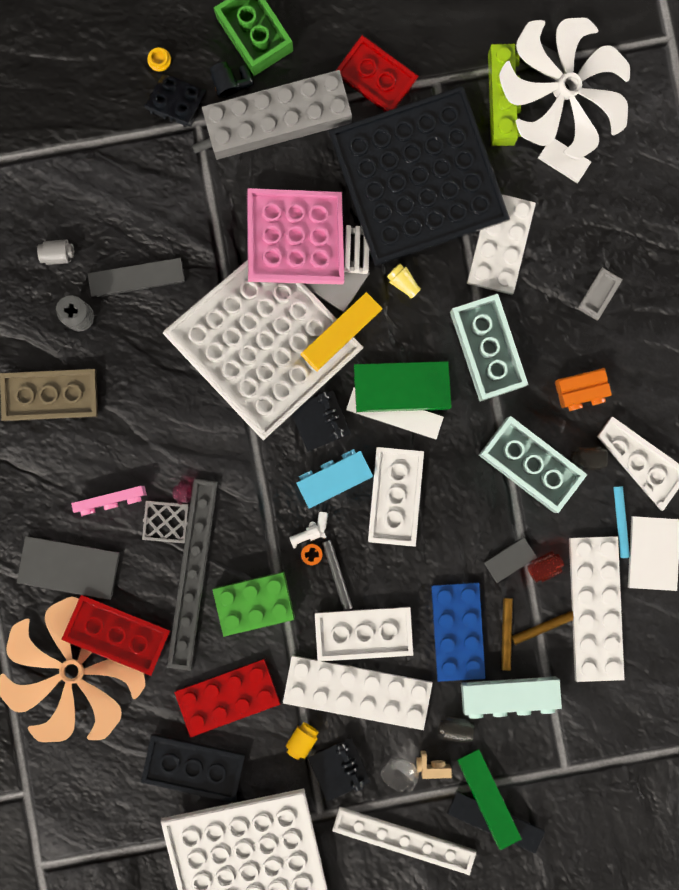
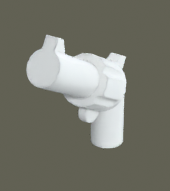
(312, 532)

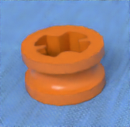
(316, 559)

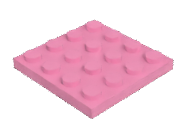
(295, 236)

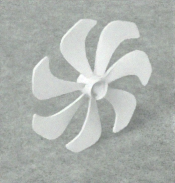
(524, 92)

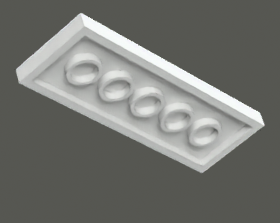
(596, 609)
(357, 692)

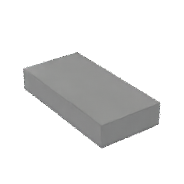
(599, 294)

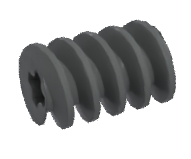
(75, 313)

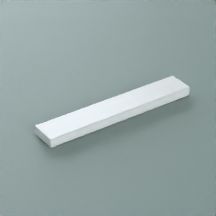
(404, 840)

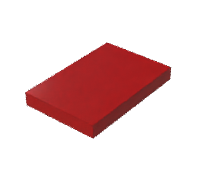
(376, 74)

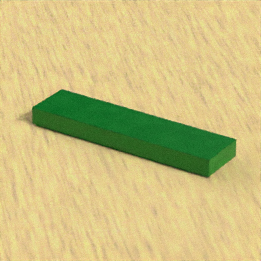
(489, 799)

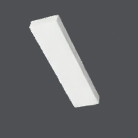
(417, 421)

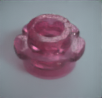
(182, 493)

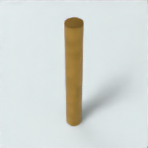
(543, 627)
(507, 633)

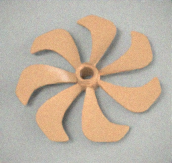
(24, 697)

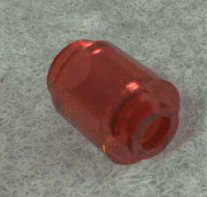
(545, 567)

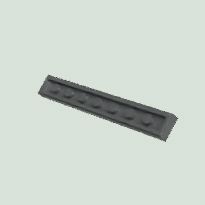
(192, 574)

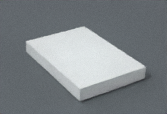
(654, 553)

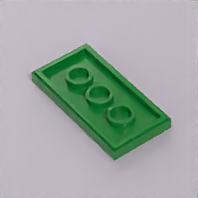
(402, 386)

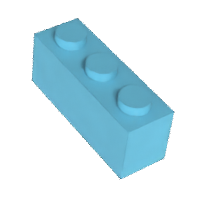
(334, 478)

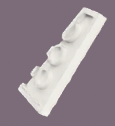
(644, 462)

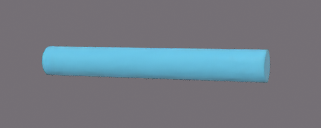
(621, 522)

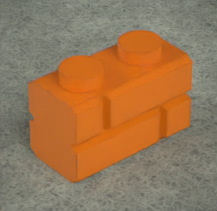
(583, 388)

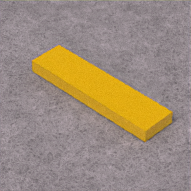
(341, 331)

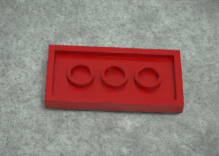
(115, 635)
(227, 697)

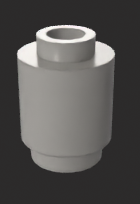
(55, 252)

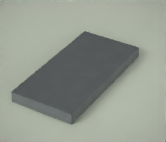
(68, 567)

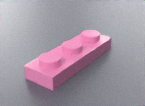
(109, 501)

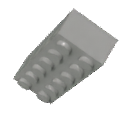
(277, 114)

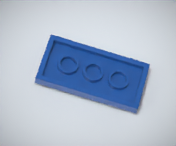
(458, 632)

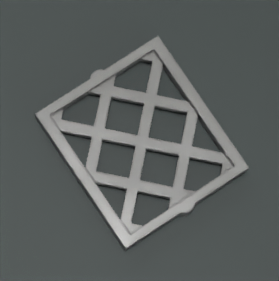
(146, 520)

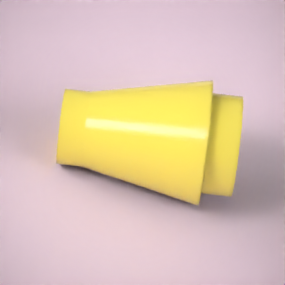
(403, 280)

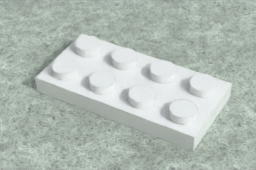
(502, 248)
(395, 496)
(363, 634)

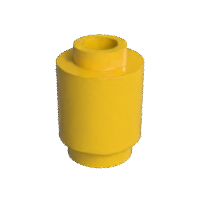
(302, 741)

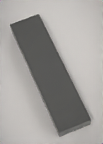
(136, 277)

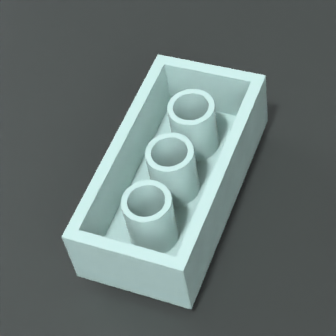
(488, 347)
(532, 464)

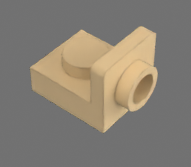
(435, 770)

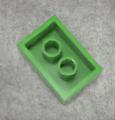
(254, 32)
(253, 603)

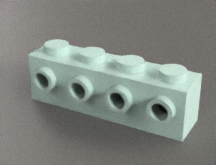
(511, 696)

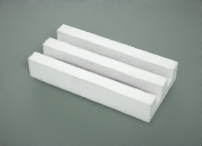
(357, 231)

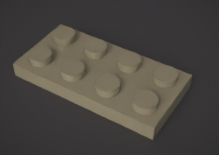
(48, 395)

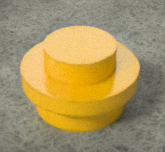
(159, 59)

